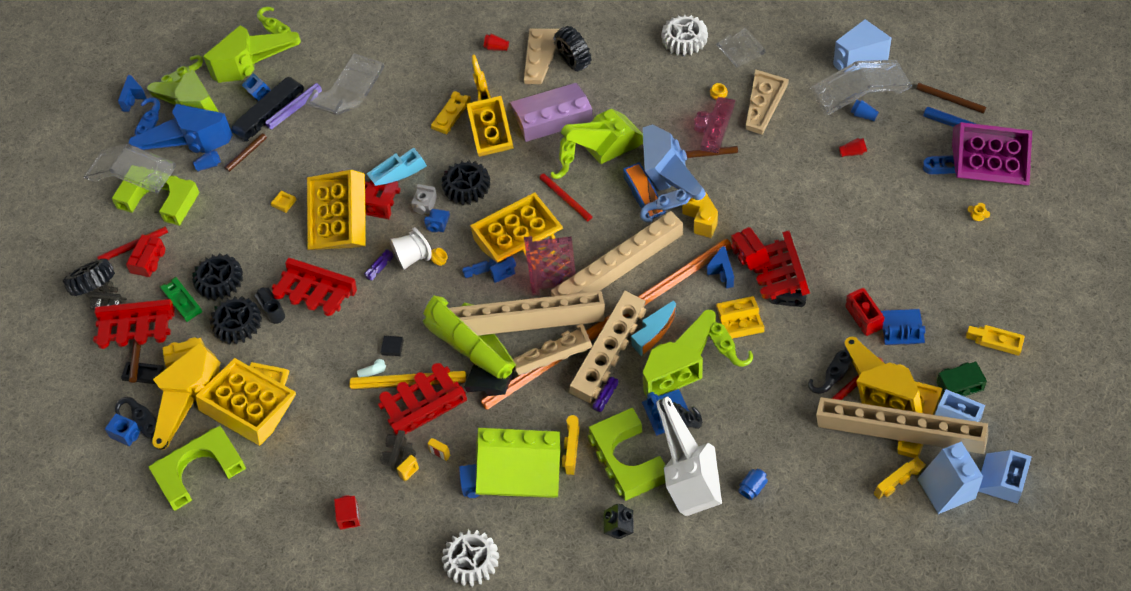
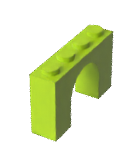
(176, 206)
(170, 468)
(629, 479)

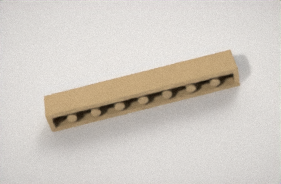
(623, 257)
(533, 313)
(901, 425)

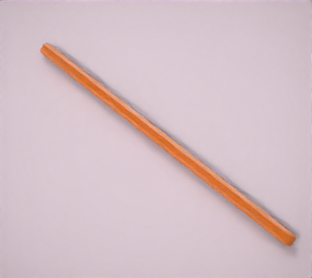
(593, 332)

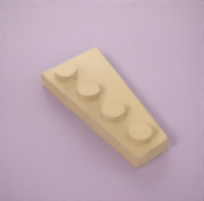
(539, 54)
(764, 99)
(554, 350)

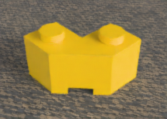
(704, 213)

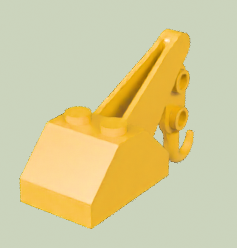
(488, 118)

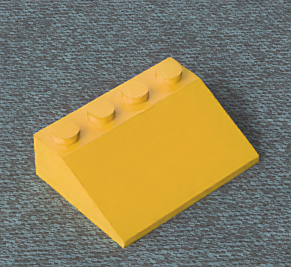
(336, 210)
(505, 230)
(245, 401)

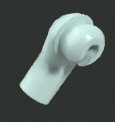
(378, 367)

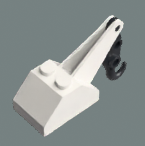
(692, 470)

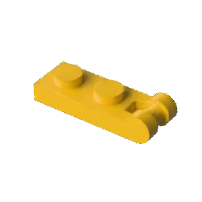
(450, 113)
(571, 445)

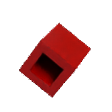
(347, 512)

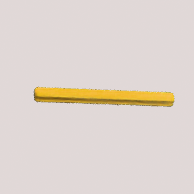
(394, 380)

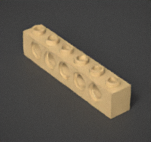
(580, 385)

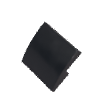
(483, 381)

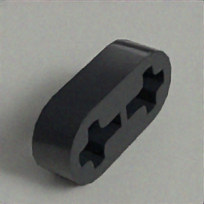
(788, 299)

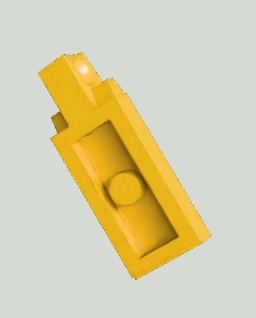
(996, 339)
(900, 476)

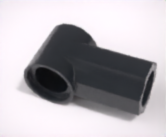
(270, 305)

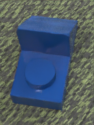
(130, 92)
(721, 265)

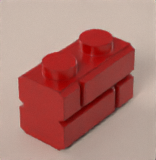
(749, 248)
(146, 256)
(864, 311)

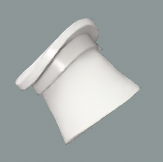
(411, 248)

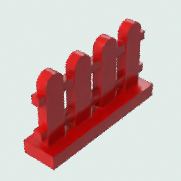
(380, 206)
(785, 272)
(319, 278)
(133, 313)
(427, 409)

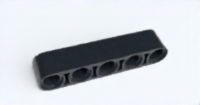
(281, 95)

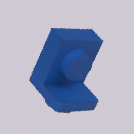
(437, 220)
(503, 269)

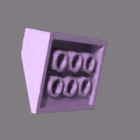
(551, 111)

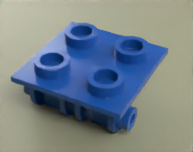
(903, 327)
(652, 411)

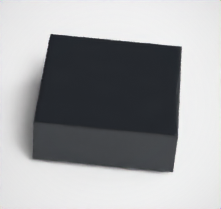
(392, 346)

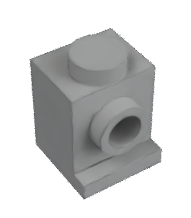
(424, 199)

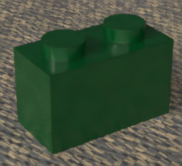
(963, 379)

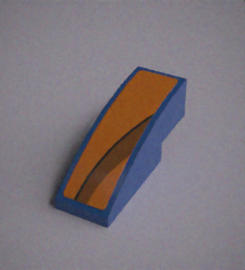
(642, 188)

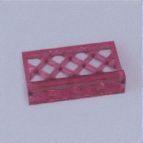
(536, 265)

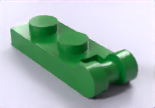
(181, 299)

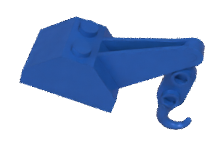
(191, 126)

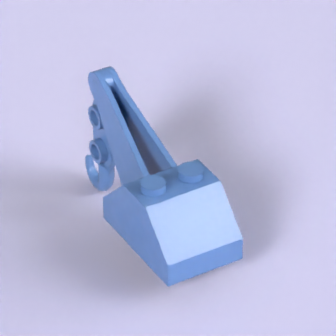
(667, 168)

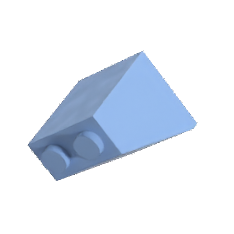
(861, 43)
(951, 478)

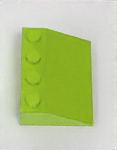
(517, 462)

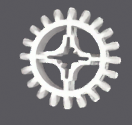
(685, 39)
(452, 565)

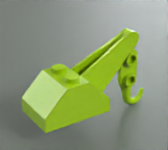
(238, 52)
(183, 88)
(604, 137)
(681, 362)

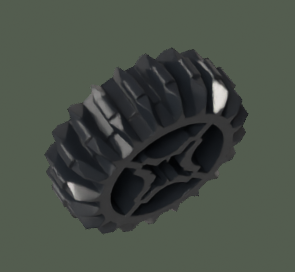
(572, 48)
(466, 182)
(88, 277)
(209, 285)
(230, 329)

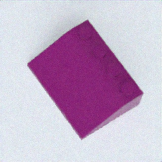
(992, 153)

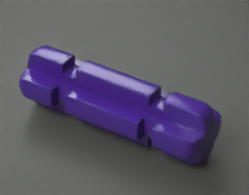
(378, 265)
(605, 394)

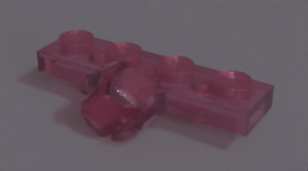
(714, 124)

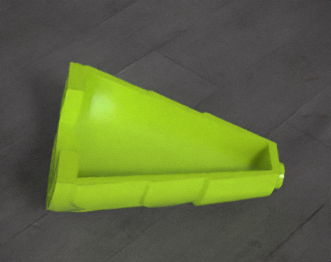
(482, 350)

